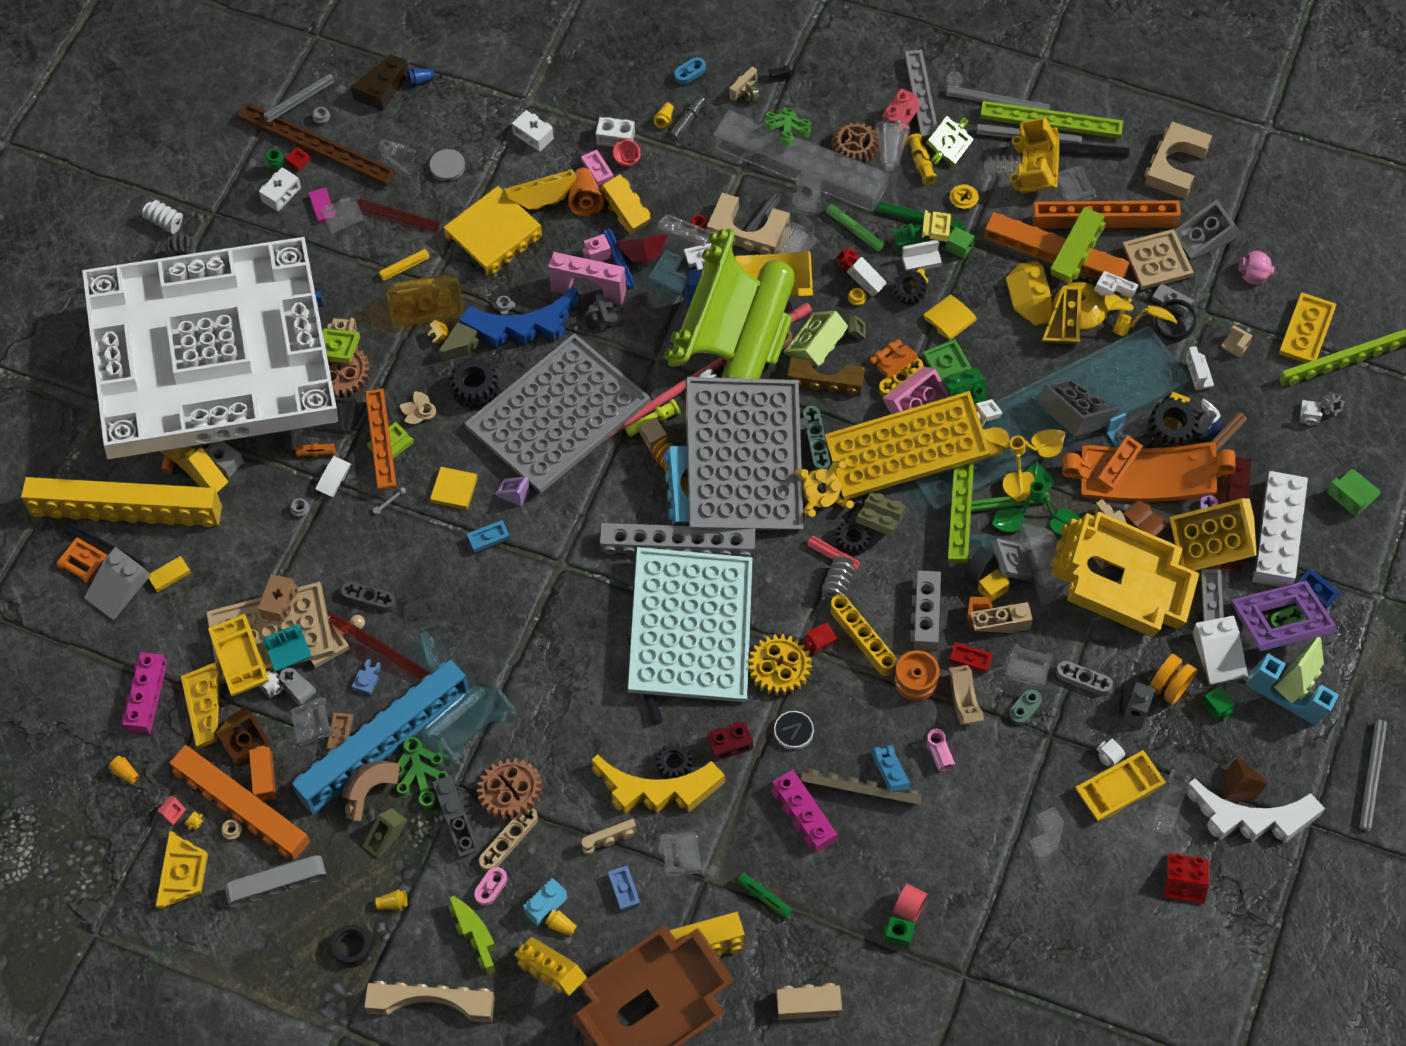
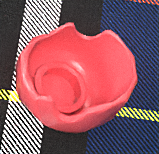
(626, 153)

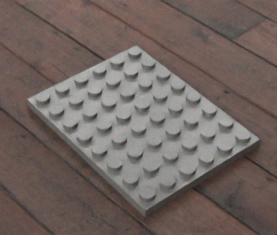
(557, 412)
(743, 454)

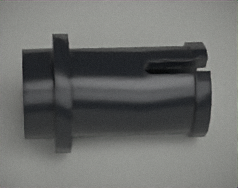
(779, 72)

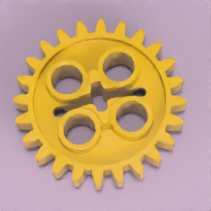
(773, 679)

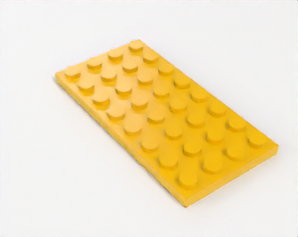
(908, 445)

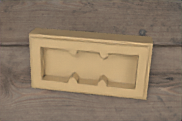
(742, 82)

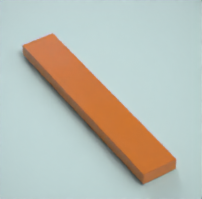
(380, 440)

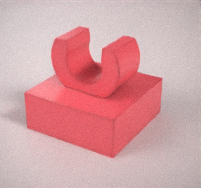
(171, 810)

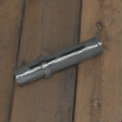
(690, 113)

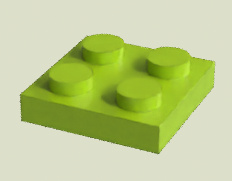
(340, 345)

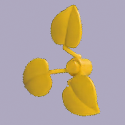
(1124, 322)
(1047, 442)

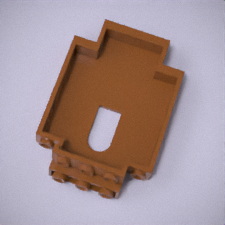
(678, 976)

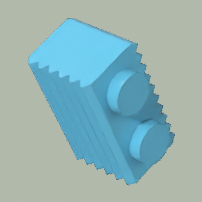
(547, 899)

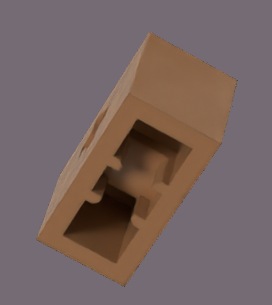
(278, 598)

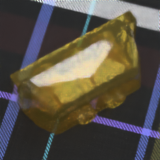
(425, 300)

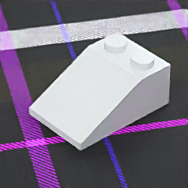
(1220, 650)

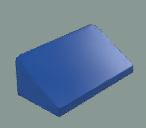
(1324, 590)

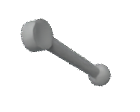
(377, 510)

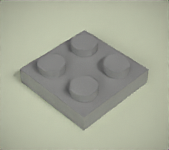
(1011, 559)

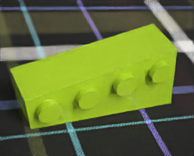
(1078, 245)

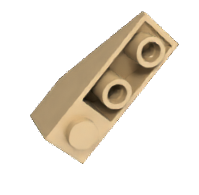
(1003, 619)

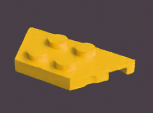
(181, 872)

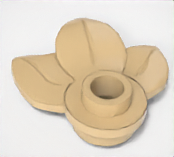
(416, 409)

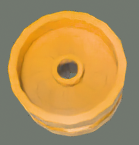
(1173, 679)

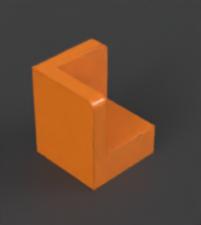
(978, 604)

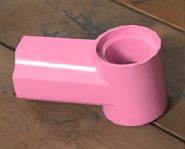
(940, 751)

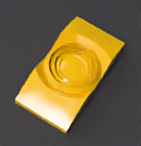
(238, 655)
(1120, 786)

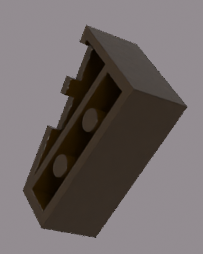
(381, 82)

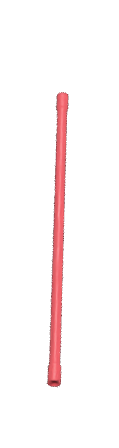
(796, 314)

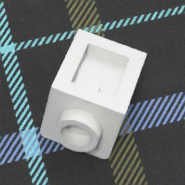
(987, 411)
(1310, 413)

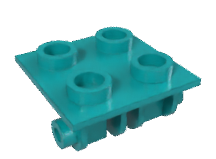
(286, 647)

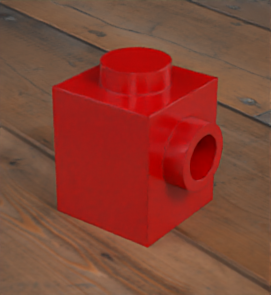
(819, 639)

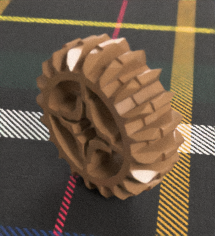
(857, 138)

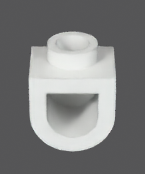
(272, 687)
(1110, 753)

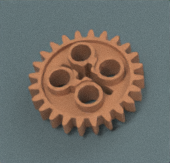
(341, 371)
(494, 799)

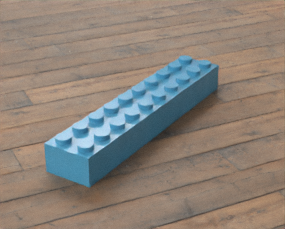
(381, 735)

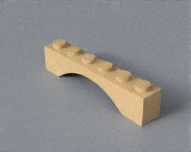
(385, 999)

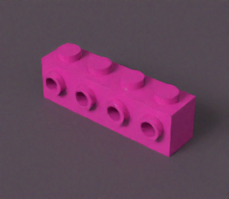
(144, 693)
(804, 811)

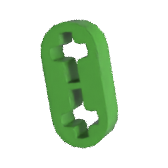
(1286, 616)

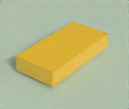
(169, 574)

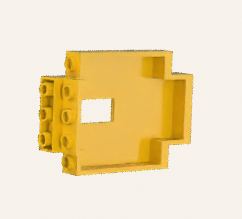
(1152, 583)

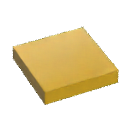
(453, 488)

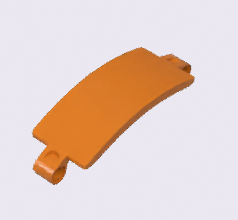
(1154, 472)

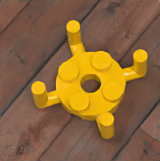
(831, 492)

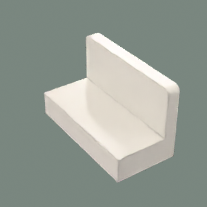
(921, 256)
(866, 277)

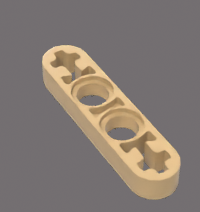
(511, 841)

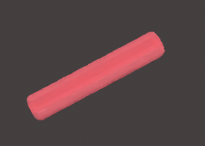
(829, 550)

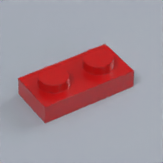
(971, 656)

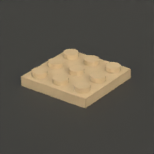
(1157, 259)

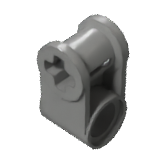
(296, 686)

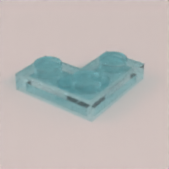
(666, 275)

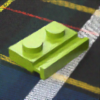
(399, 440)

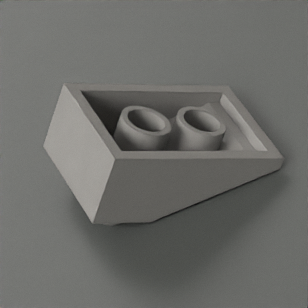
(1207, 230)
(116, 583)

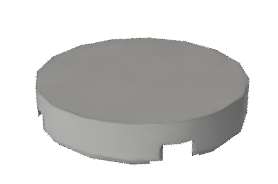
(447, 165)

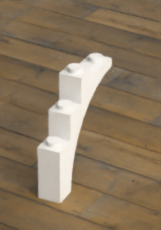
(1254, 822)

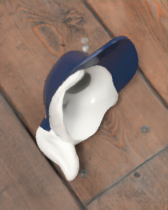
(1210, 423)

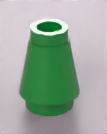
(274, 159)

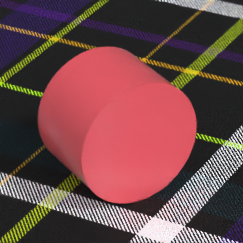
(910, 903)

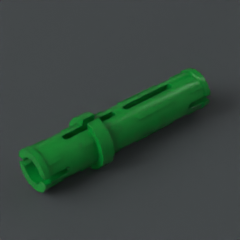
(781, 908)

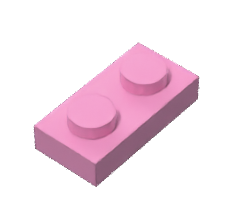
(597, 166)

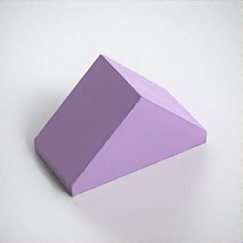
(514, 490)

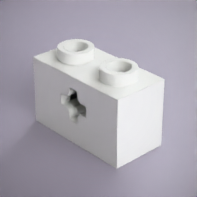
(533, 130)
(279, 189)

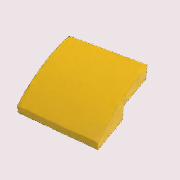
(950, 317)

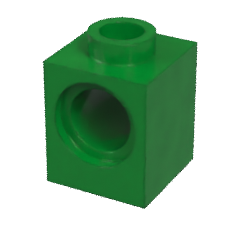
(1218, 704)
(899, 940)

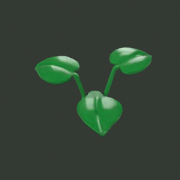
(1010, 518)

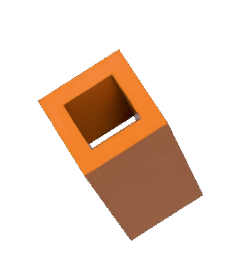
(262, 773)

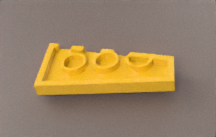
(202, 700)

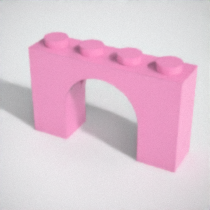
(609, 277)

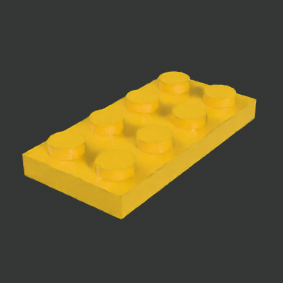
(1307, 328)

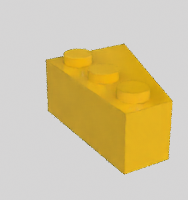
(625, 204)

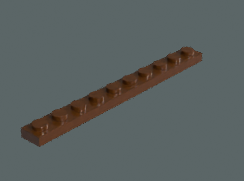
(318, 145)

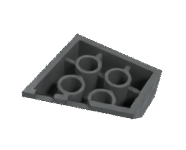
(1075, 407)

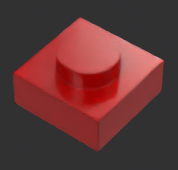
(298, 158)

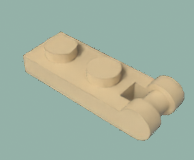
(608, 836)

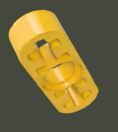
(887, 382)

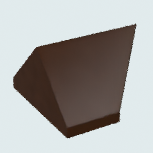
(1242, 782)

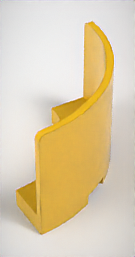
(798, 261)

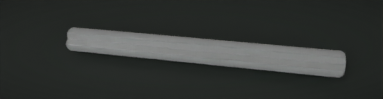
(983, 96)
(1006, 132)
(1373, 775)

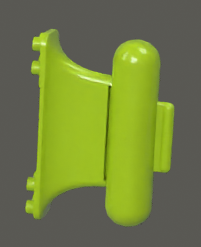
(735, 312)

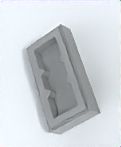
(1166, 293)

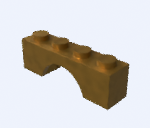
(846, 381)

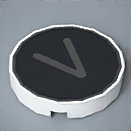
(793, 730)

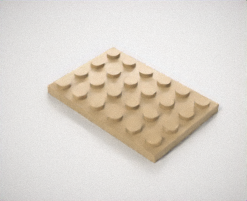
(306, 609)

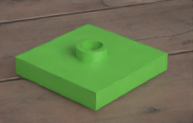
(946, 359)

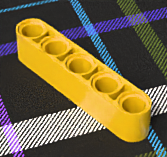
(865, 644)

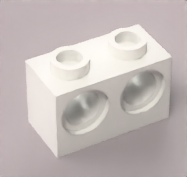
(616, 131)

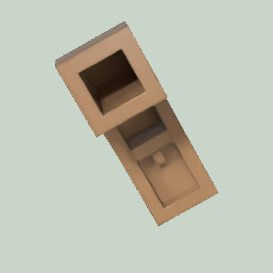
(363, 780)

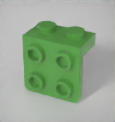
(1353, 492)

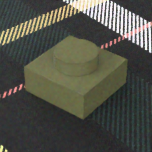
(857, 327)

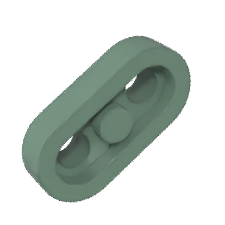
(1026, 706)

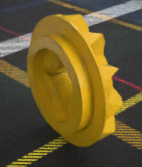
(961, 191)

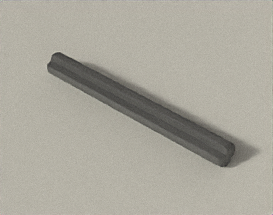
(298, 98)

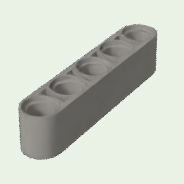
(275, 881)

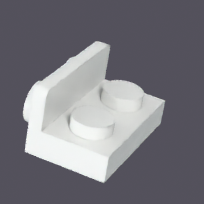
(1199, 369)

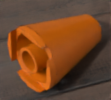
(585, 194)

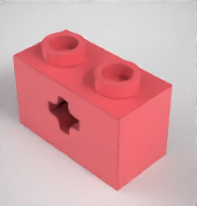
(902, 107)

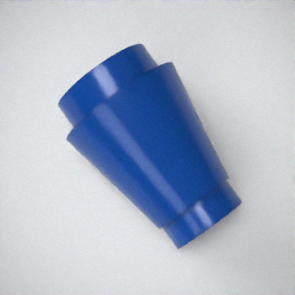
(418, 76)

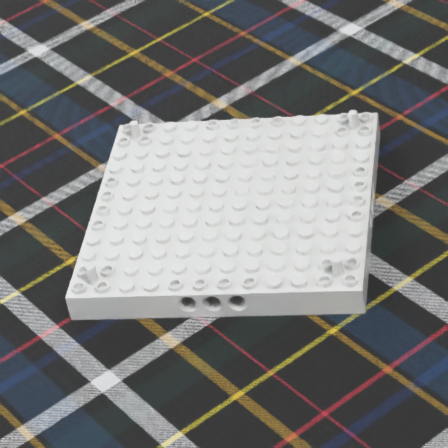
(207, 347)

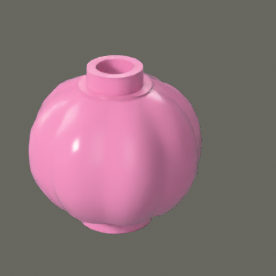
(1256, 267)

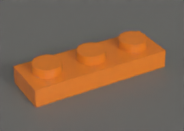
(1119, 462)

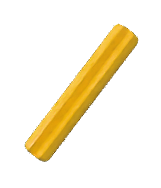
(404, 264)

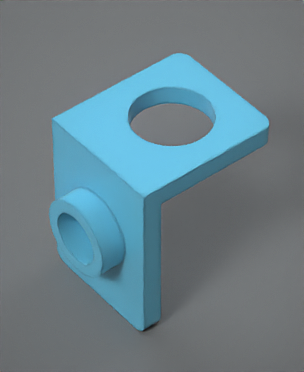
(1112, 426)

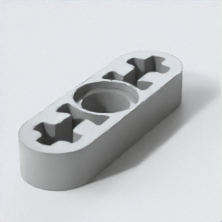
(1085, 685)

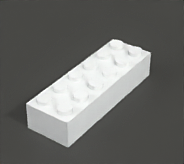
(1280, 529)

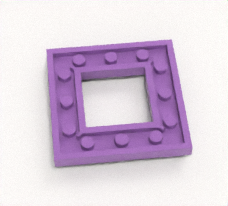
(1316, 623)

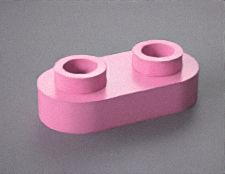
(488, 886)

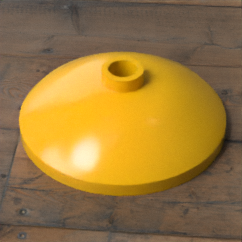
(1092, 307)

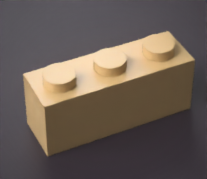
(809, 1002)

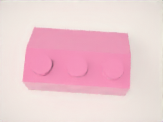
(919, 389)

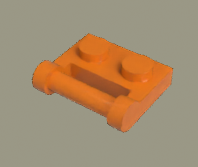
(84, 554)

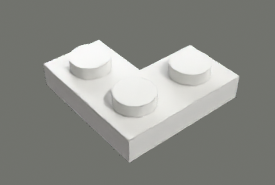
(1110, 283)

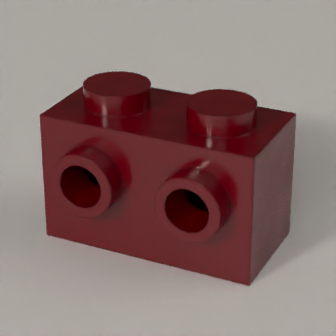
(730, 741)

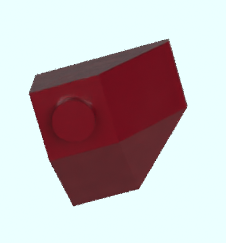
(643, 248)

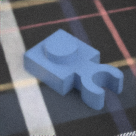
(367, 680)

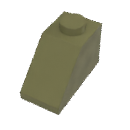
(459, 342)
(384, 832)

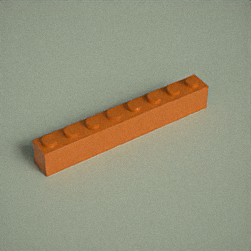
(1116, 213)
(1047, 246)
(239, 802)

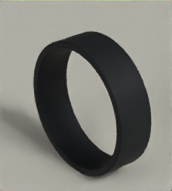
(1181, 336)

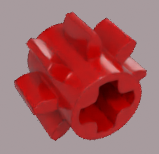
(847, 258)

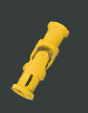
(921, 159)

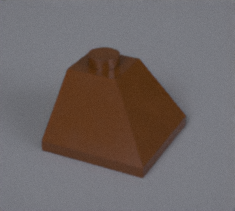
(241, 734)

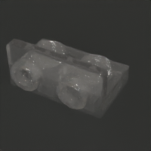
(341, 214)

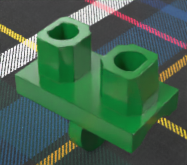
(909, 236)

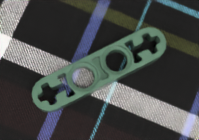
(816, 439)

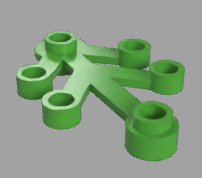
(787, 118)
(418, 769)

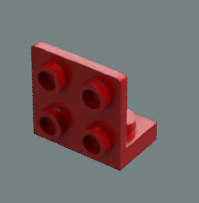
(1186, 878)

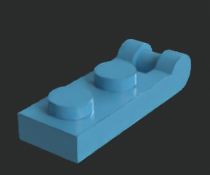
(890, 768)

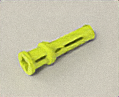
(660, 413)

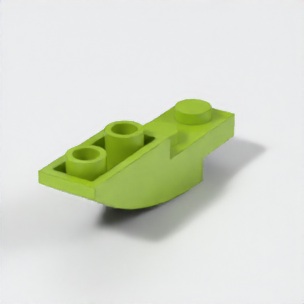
(472, 927)

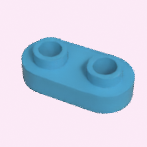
(687, 71)

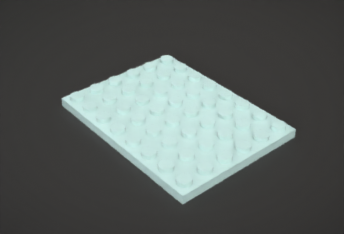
(690, 625)

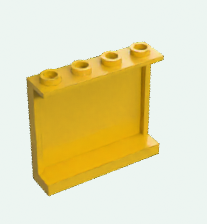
(493, 230)

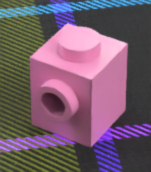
(597, 249)

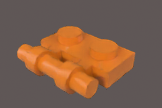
(896, 361)

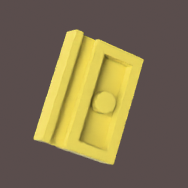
(936, 226)

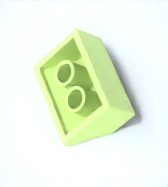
(817, 337)
(1301, 672)

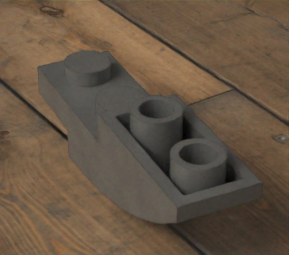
(455, 816)

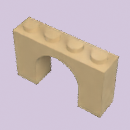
(1176, 139)
(763, 240)

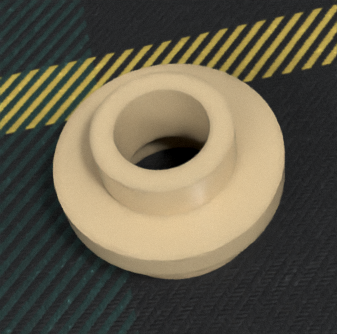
(227, 826)

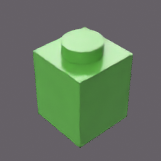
(959, 242)

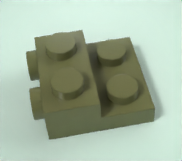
(881, 513)

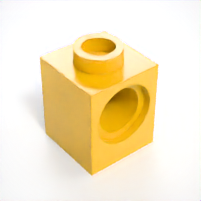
(993, 585)

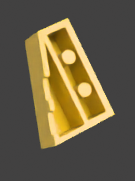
(1065, 319)

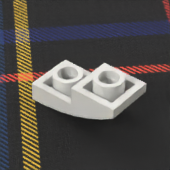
(333, 476)

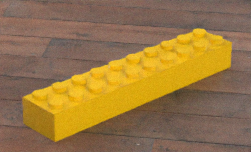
(122, 502)

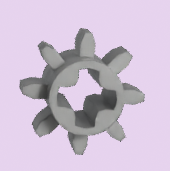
(1332, 404)

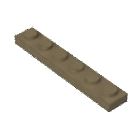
(853, 784)

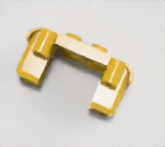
(1040, 156)

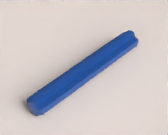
(618, 257)

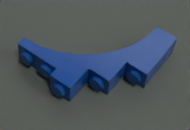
(523, 328)

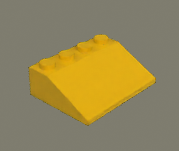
(1215, 534)

